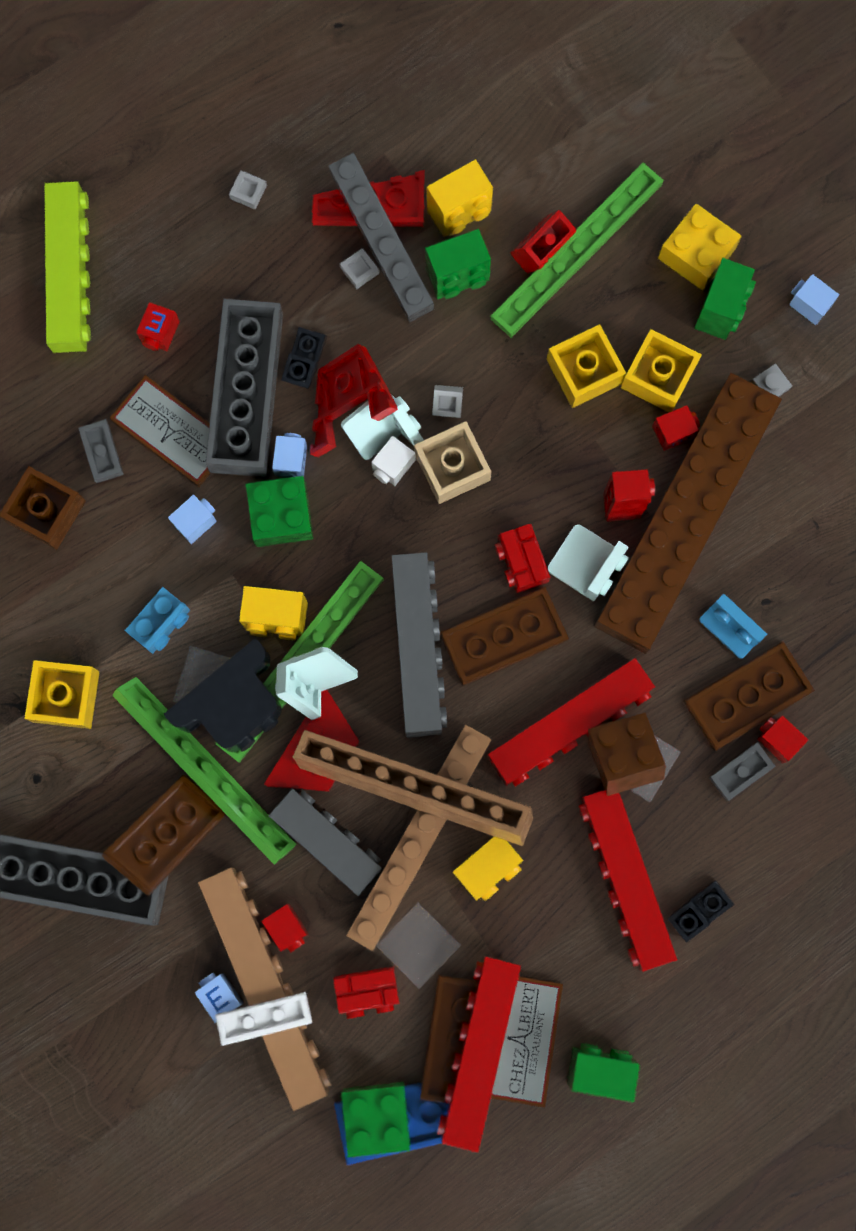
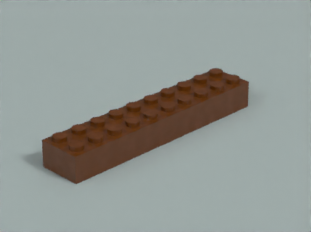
(688, 513)

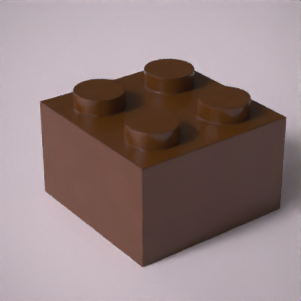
(42, 507)
(626, 754)

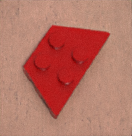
(330, 725)

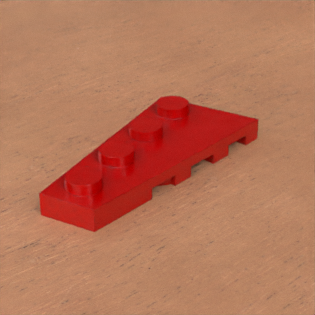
(400, 198)

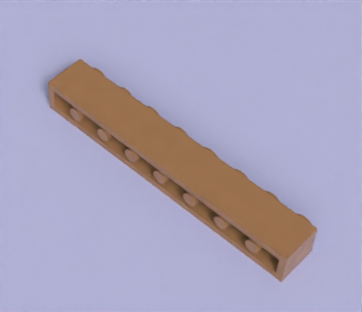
(414, 787)
(414, 846)
(262, 982)

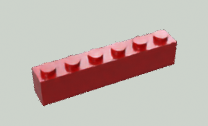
(570, 722)
(628, 880)
(479, 1055)

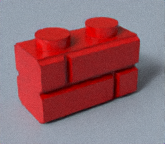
(543, 241)
(522, 558)
(366, 991)

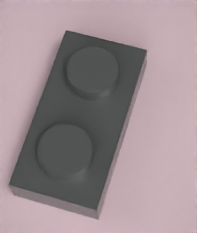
(101, 451)
(742, 772)

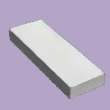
(263, 1018)

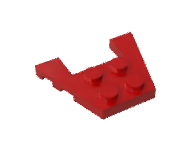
(342, 387)

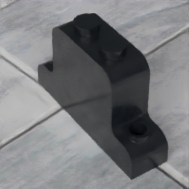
(231, 701)

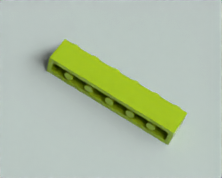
(66, 267)

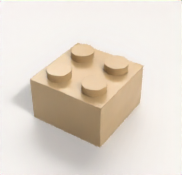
(452, 462)

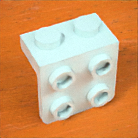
(371, 435)
(587, 562)
(305, 676)

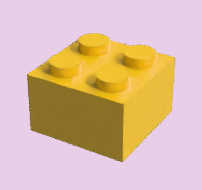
(459, 198)
(698, 246)
(586, 366)
(660, 371)
(273, 612)
(62, 694)
(488, 867)

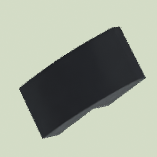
(304, 358)
(700, 911)

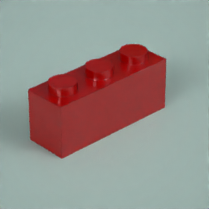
(628, 495)

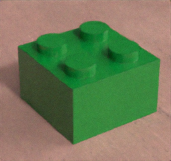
(458, 264)
(726, 299)
(279, 511)
(603, 1073)
(376, 1119)

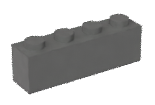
(326, 842)

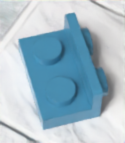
(158, 621)
(732, 626)

